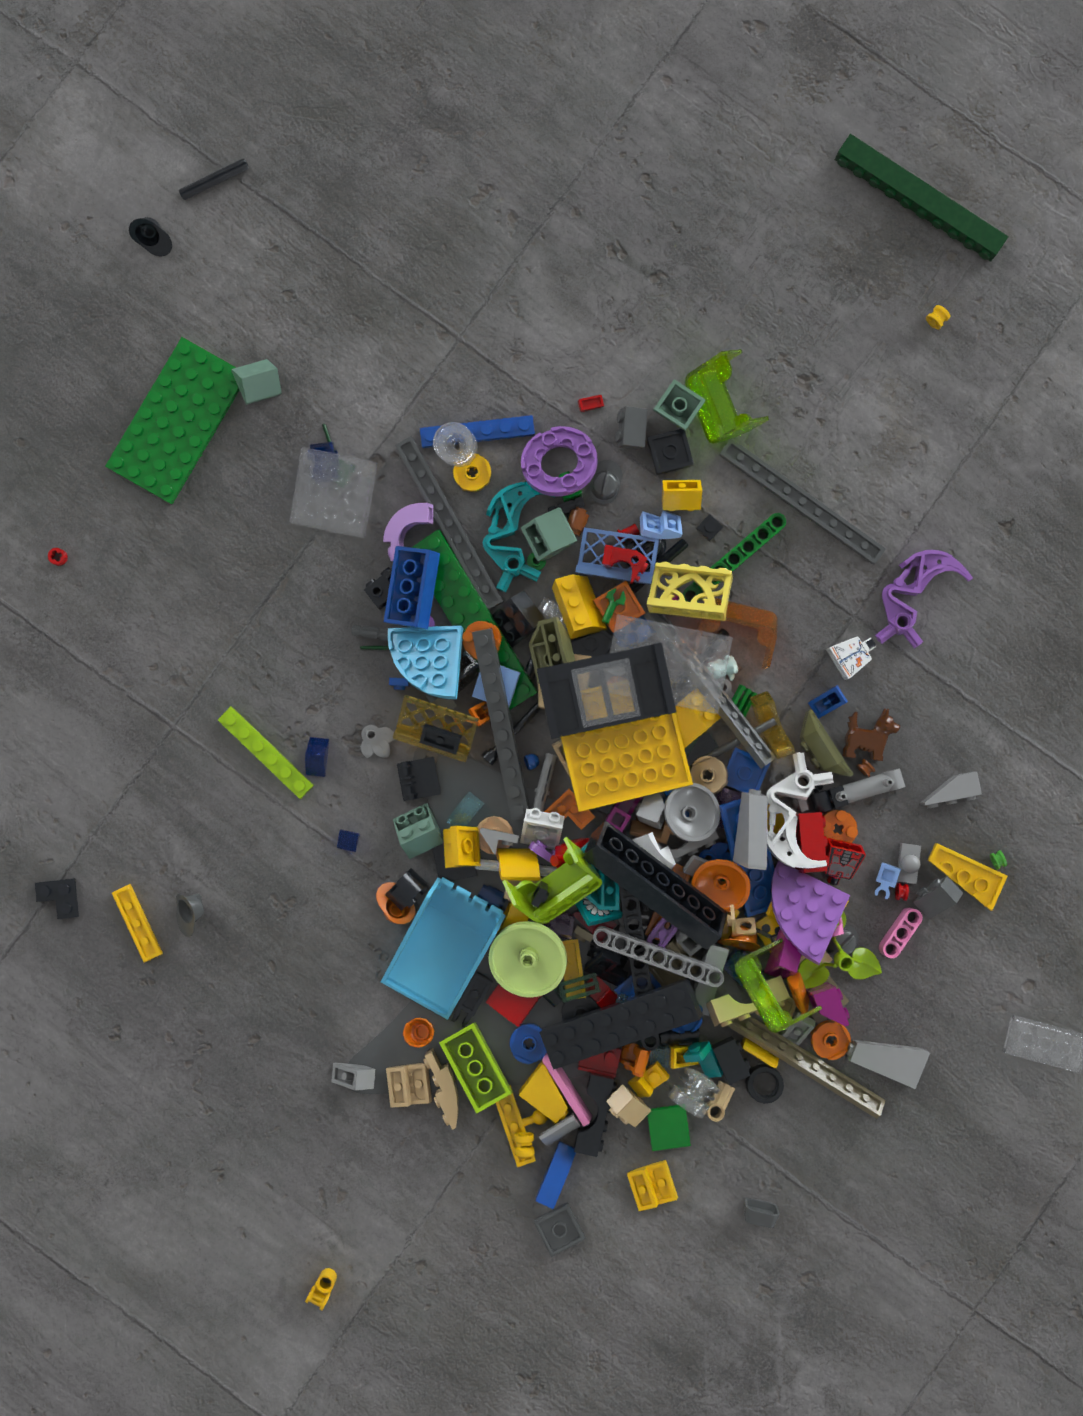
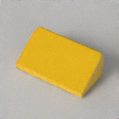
(759, 1052)

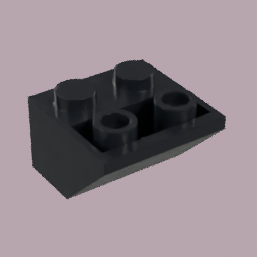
(517, 618)

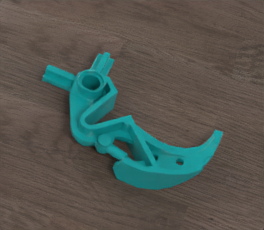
(501, 554)

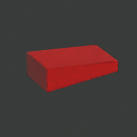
(590, 403)

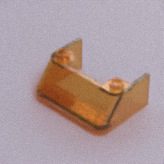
(752, 617)

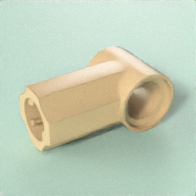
(721, 1100)

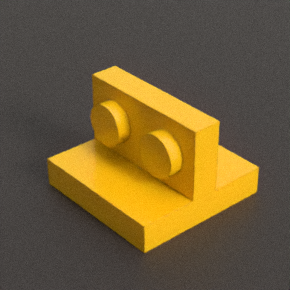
(461, 846)

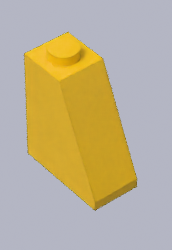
(544, 1094)

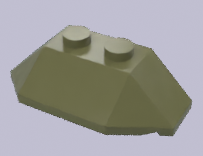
(550, 644)
(821, 747)

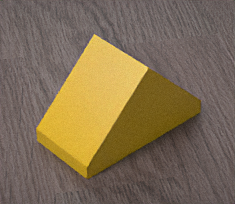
(676, 1056)

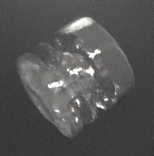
(445, 441)
(694, 1092)

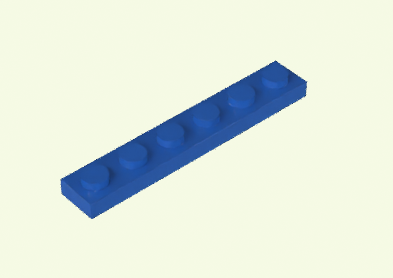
(488, 430)

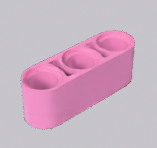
(891, 935)

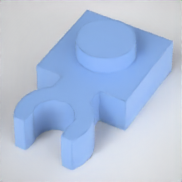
(887, 876)

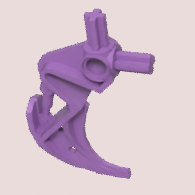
(897, 609)

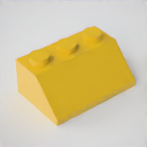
(576, 605)

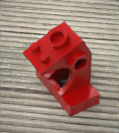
(615, 554)

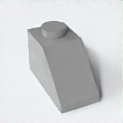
(353, 1076)

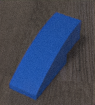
(555, 1175)

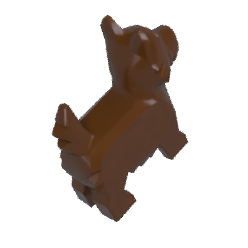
(869, 740)

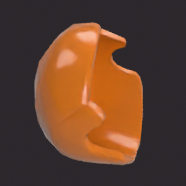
(418, 1032)

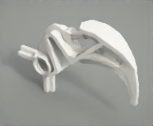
(791, 788)

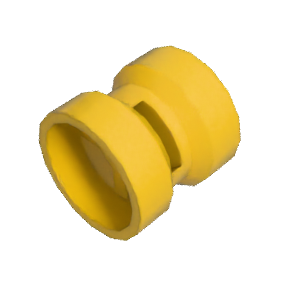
(524, 1144)

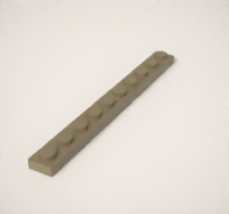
(810, 1065)

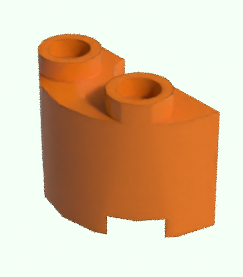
(634, 1058)

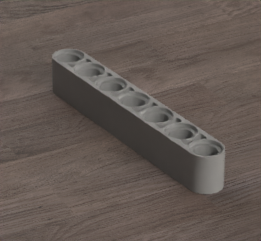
(665, 963)

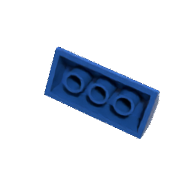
(411, 587)

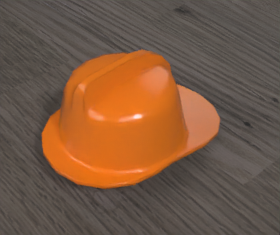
(390, 910)
(744, 942)

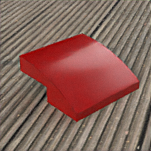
(511, 1006)

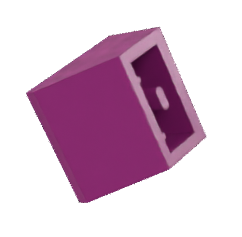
(830, 1000)

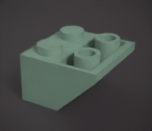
(549, 534)
(418, 831)

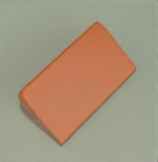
(799, 992)

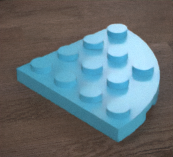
(428, 658)

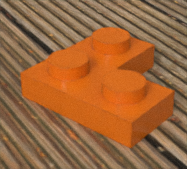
(567, 806)

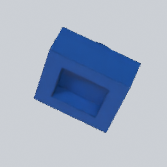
(398, 683)

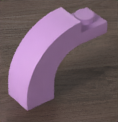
(403, 521)

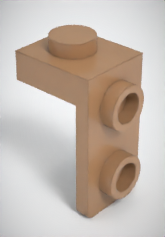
(661, 835)

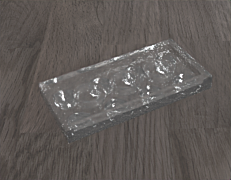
(1045, 1043)

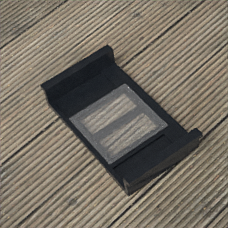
(606, 690)

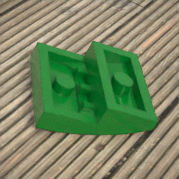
(668, 1128)

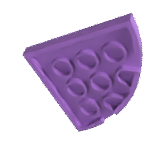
(806, 910)

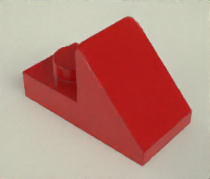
(605, 997)

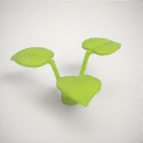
(859, 966)

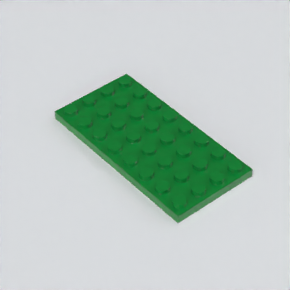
(175, 421)

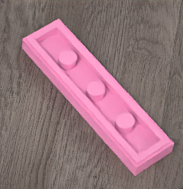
(569, 1092)

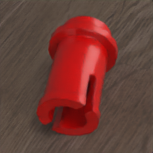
(633, 529)

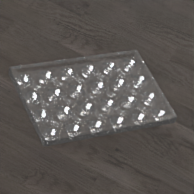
(693, 658)

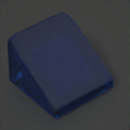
(348, 840)

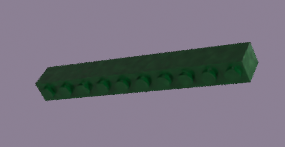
(920, 198)

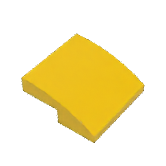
(518, 864)
(652, 1185)

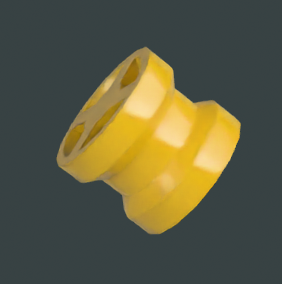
(937, 317)

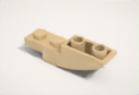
(447, 1094)

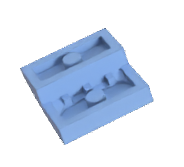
(663, 527)

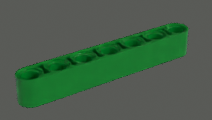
(738, 551)

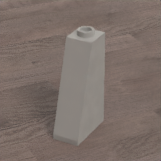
(752, 831)
(716, 956)
(893, 1061)

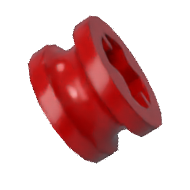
(63, 559)
(901, 891)

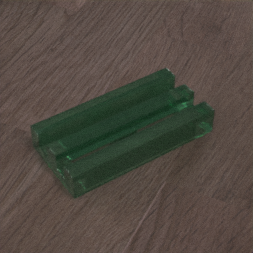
(595, 983)

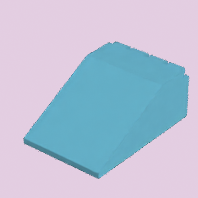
(443, 947)

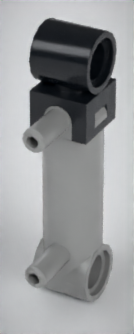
(857, 790)

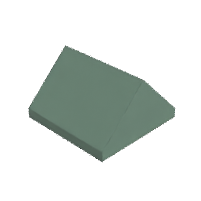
(257, 381)
(679, 405)

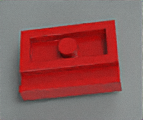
(602, 1064)

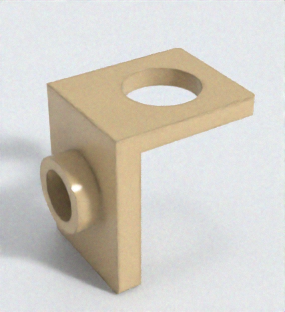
(736, 923)

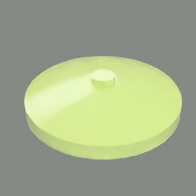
(527, 959)

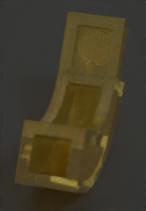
(775, 737)

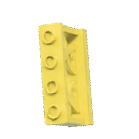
(687, 573)

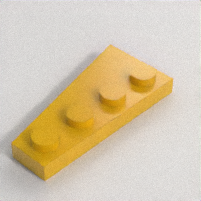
(973, 877)

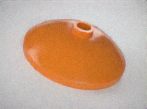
(731, 891)

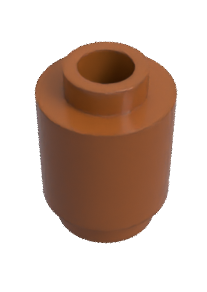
(578, 520)

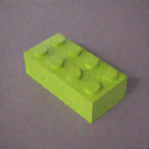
(475, 1067)

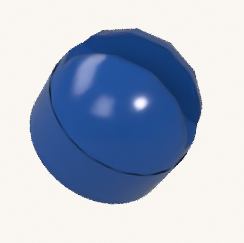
(531, 761)

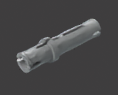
(544, 782)

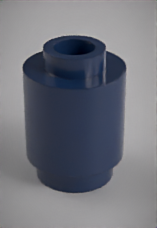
(492, 896)

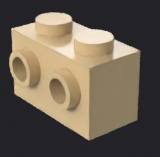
(627, 1106)

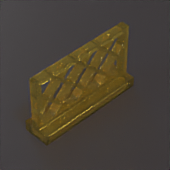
(413, 733)

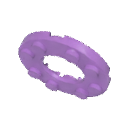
(559, 437)

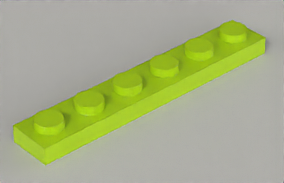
(265, 752)

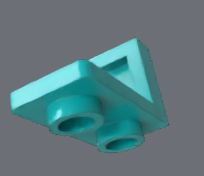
(704, 1054)

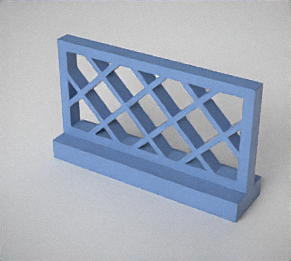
(615, 573)

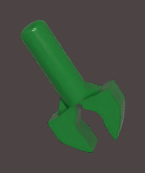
(612, 605)

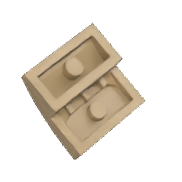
(408, 1085)

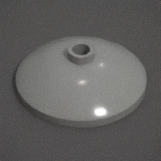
(702, 809)

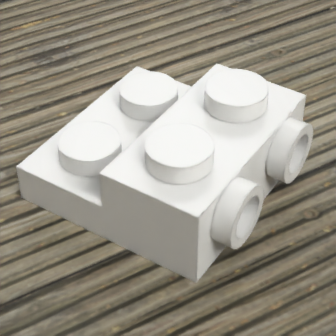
(542, 827)

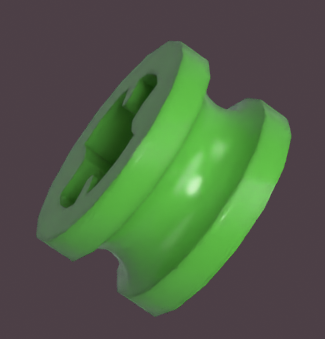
(998, 859)

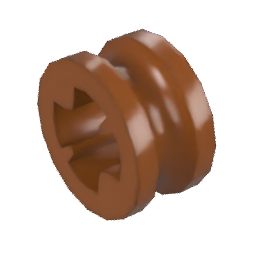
(865, 768)

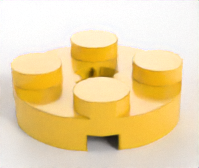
(475, 483)

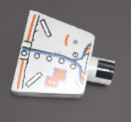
(851, 655)

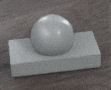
(909, 863)

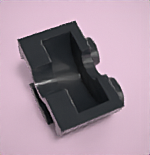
(406, 889)

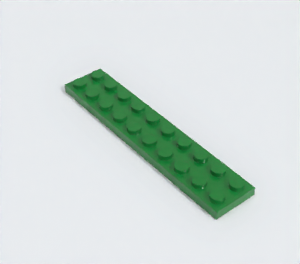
(465, 606)

